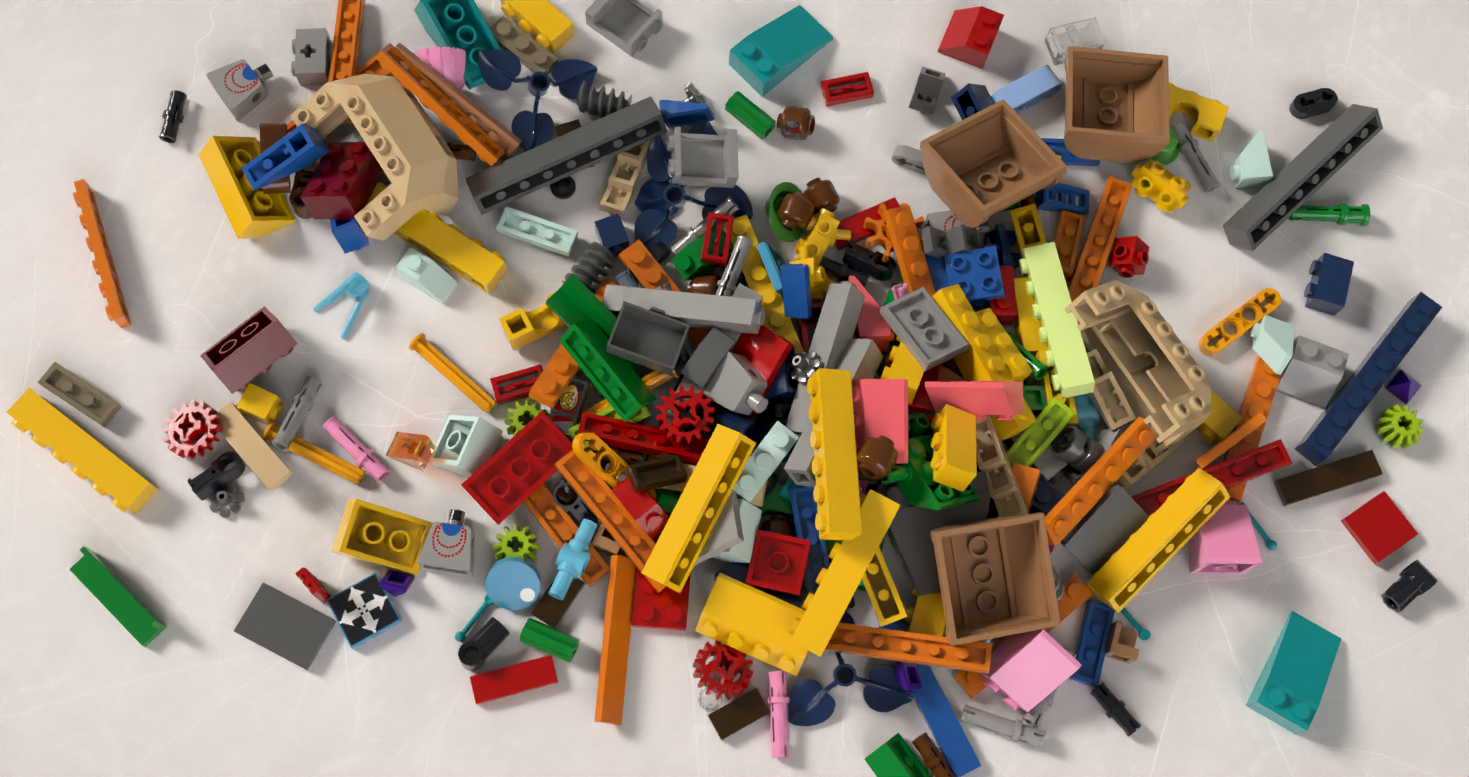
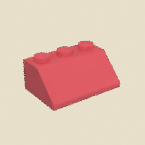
(978, 397)
(881, 410)

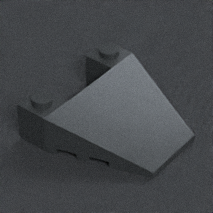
(912, 530)

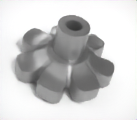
(693, 94)
(805, 366)
(226, 500)

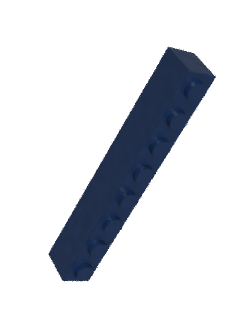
(1368, 379)

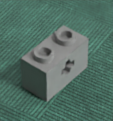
(312, 56)

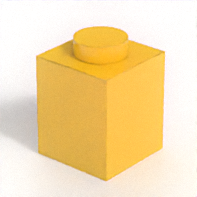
(260, 404)

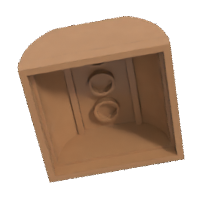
(1116, 104)
(988, 163)
(995, 577)

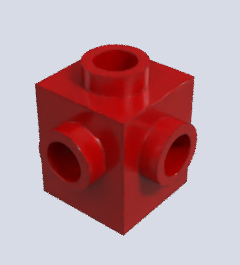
(1129, 256)

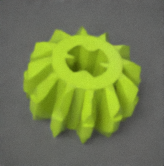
(519, 416)
(1400, 426)
(523, 537)

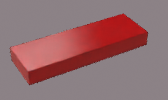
(856, 222)
(513, 679)

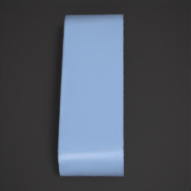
(1029, 89)

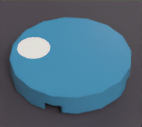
(513, 583)

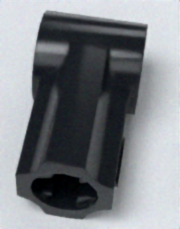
(1413, 582)
(484, 642)

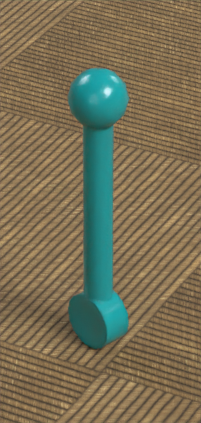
(1270, 544)
(1144, 634)
(461, 635)

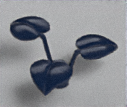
(502, 67)
(652, 192)
(654, 226)
(812, 704)

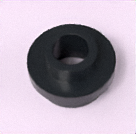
(563, 194)

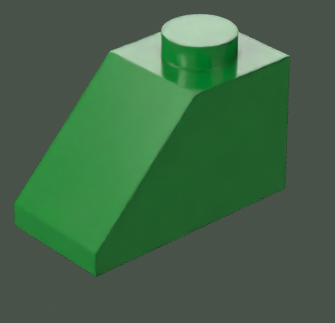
(689, 258)

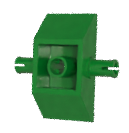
(916, 476)

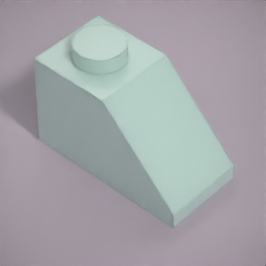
(1253, 164)
(426, 275)
(1273, 342)

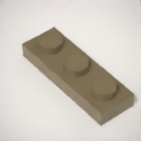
(528, 51)
(79, 394)

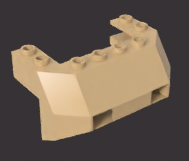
(401, 141)
(1146, 360)

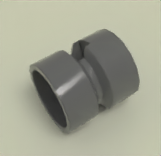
(1077, 448)

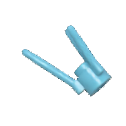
(353, 287)

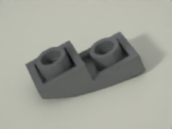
(708, 357)

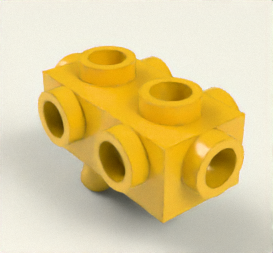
(1161, 186)
(820, 234)
(818, 279)

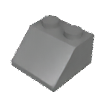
(1312, 372)

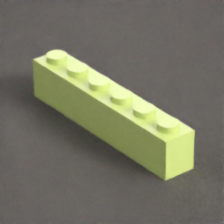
(1058, 328)

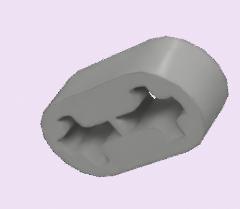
(908, 158)

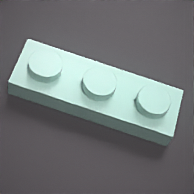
(537, 231)
(764, 461)

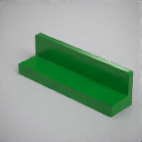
(576, 303)
(607, 372)
(117, 597)
(896, 760)

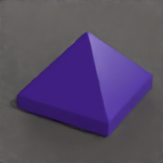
(1403, 386)
(396, 582)
(907, 676)

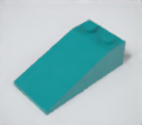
(458, 26)
(778, 49)
(1295, 674)

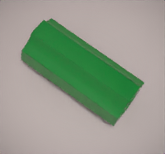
(750, 115)
(549, 640)

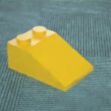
(381, 536)

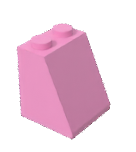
(1225, 543)
(1028, 668)

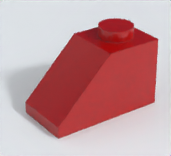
(642, 508)

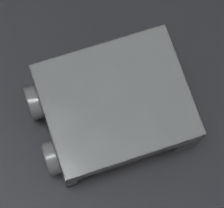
(624, 23)
(703, 159)

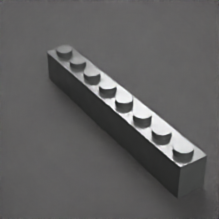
(566, 155)
(1302, 177)

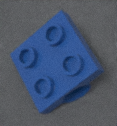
(977, 274)

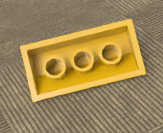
(247, 209)
(752, 623)

